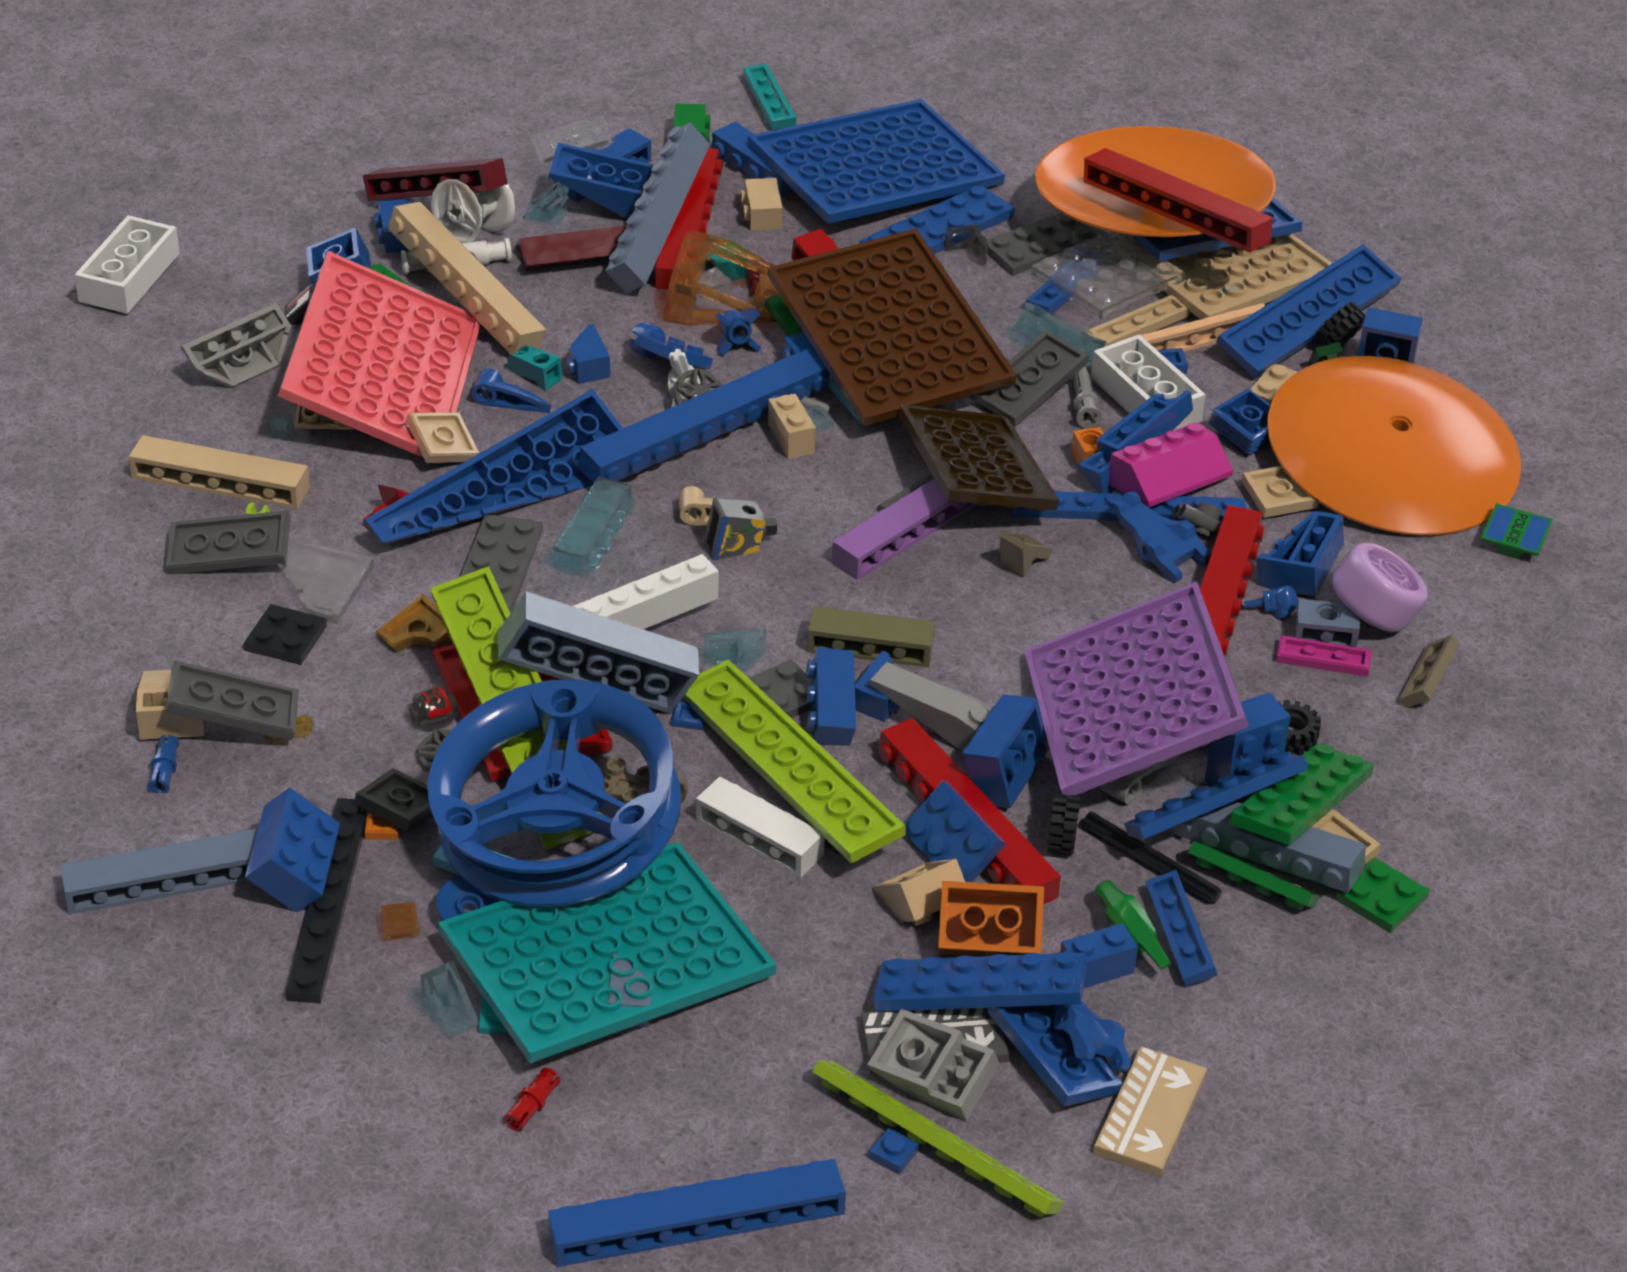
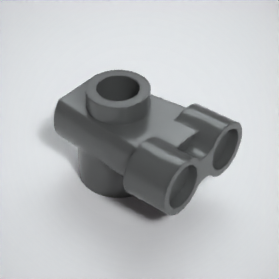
(1204, 518)

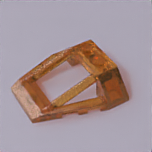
(687, 273)

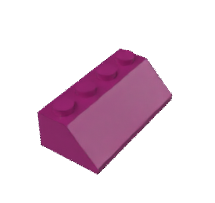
(1170, 464)

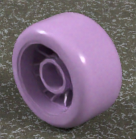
(1379, 587)

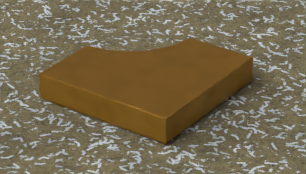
(415, 625)

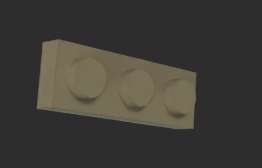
(1429, 671)

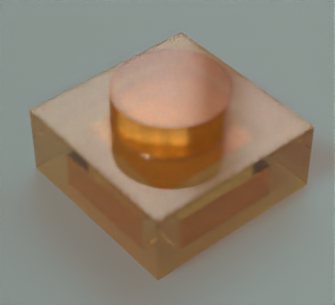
(400, 920)

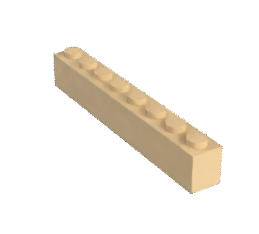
(465, 277)

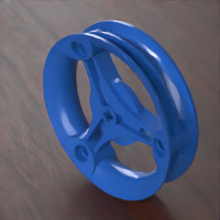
(554, 793)

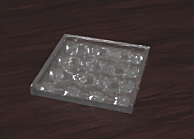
(1107, 273)

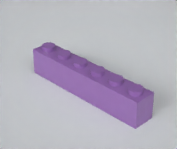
(894, 530)

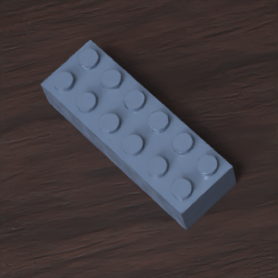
(597, 649)

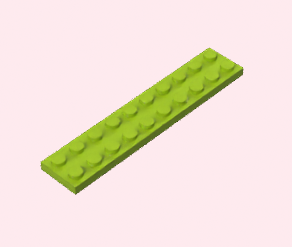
(473, 616)
(793, 762)

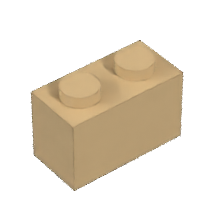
(762, 204)
(791, 426)

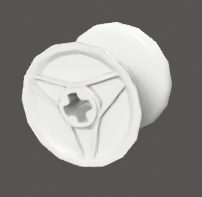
(469, 211)

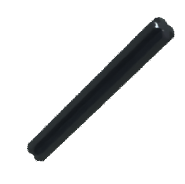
(1151, 857)

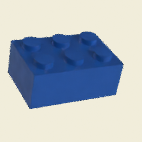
(1252, 745)
(1007, 749)
(292, 850)

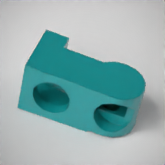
(537, 366)

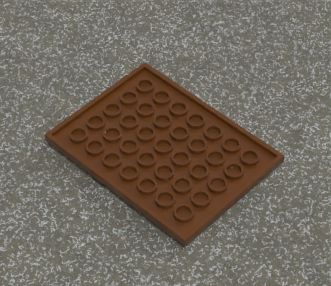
(891, 326)

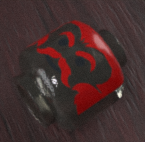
(432, 709)

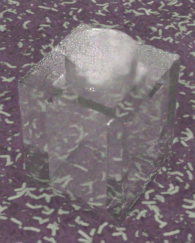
(715, 279)

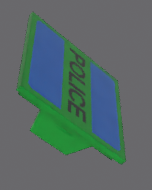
(1516, 531)

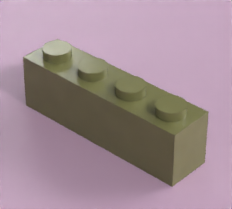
(868, 634)

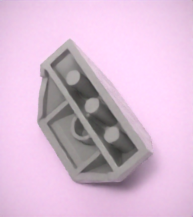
(241, 348)

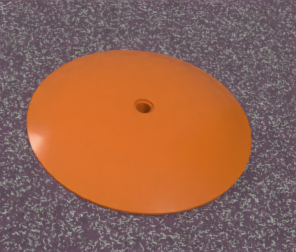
(1183, 153)
(1393, 445)

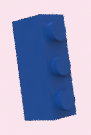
(831, 696)

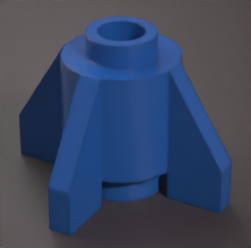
(736, 329)

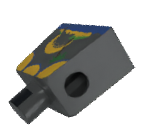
(736, 528)

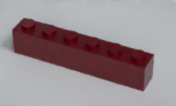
(423, 179)

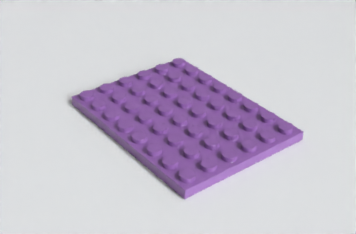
(1134, 690)

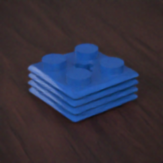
(1243, 421)

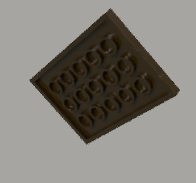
(978, 458)

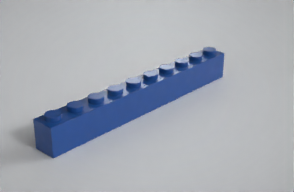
(702, 417)

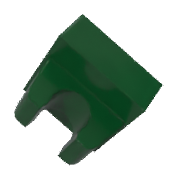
(1325, 353)

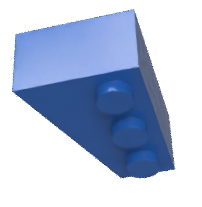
(1303, 556)

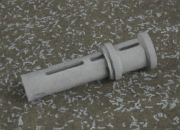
(1085, 401)

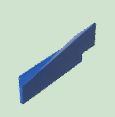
(1147, 421)

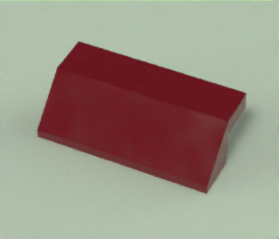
(569, 247)

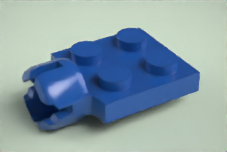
(652, 342)

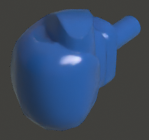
(1279, 601)

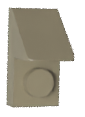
(1020, 550)

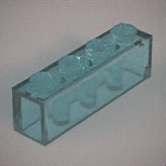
(593, 527)

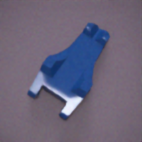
(1159, 538)
(1093, 1035)

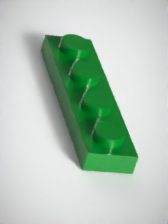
(1265, 882)

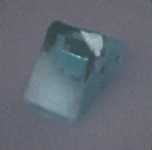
(548, 206)
(740, 646)

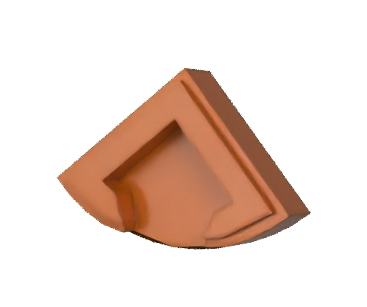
(379, 828)

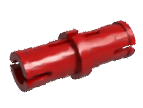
(532, 1099)

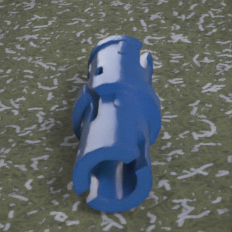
(163, 764)

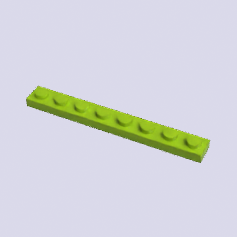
(948, 1145)

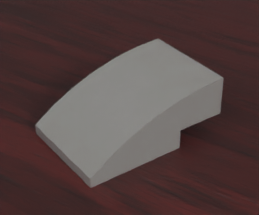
(934, 1064)

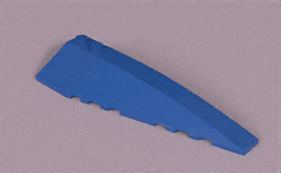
(513, 473)

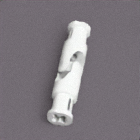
(481, 250)

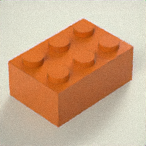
(990, 919)

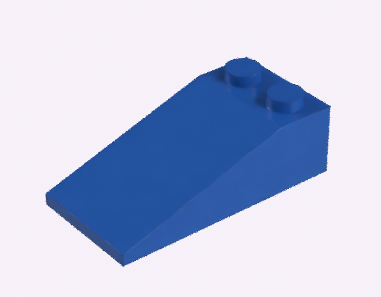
(601, 177)

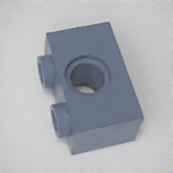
(1326, 622)

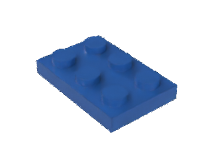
(952, 829)

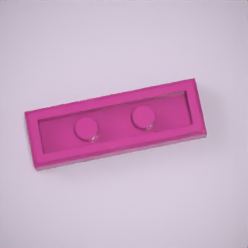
(1324, 656)

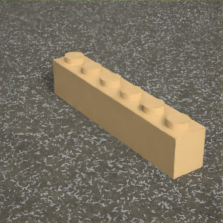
(219, 471)

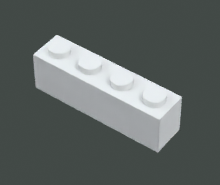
(760, 826)

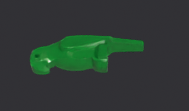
(1127, 910)

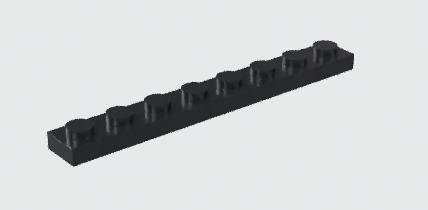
(326, 913)

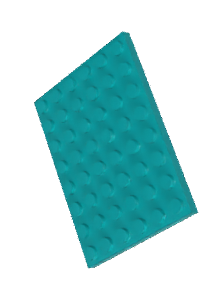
(553, 965)

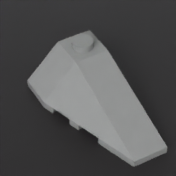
(939, 707)

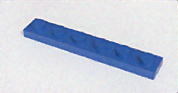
(1209, 798)

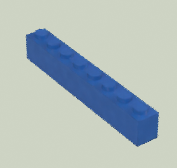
(696, 1212)

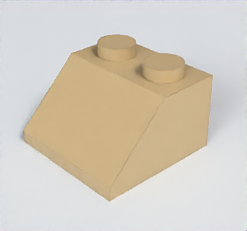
(918, 891)

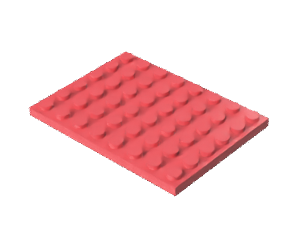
(378, 352)

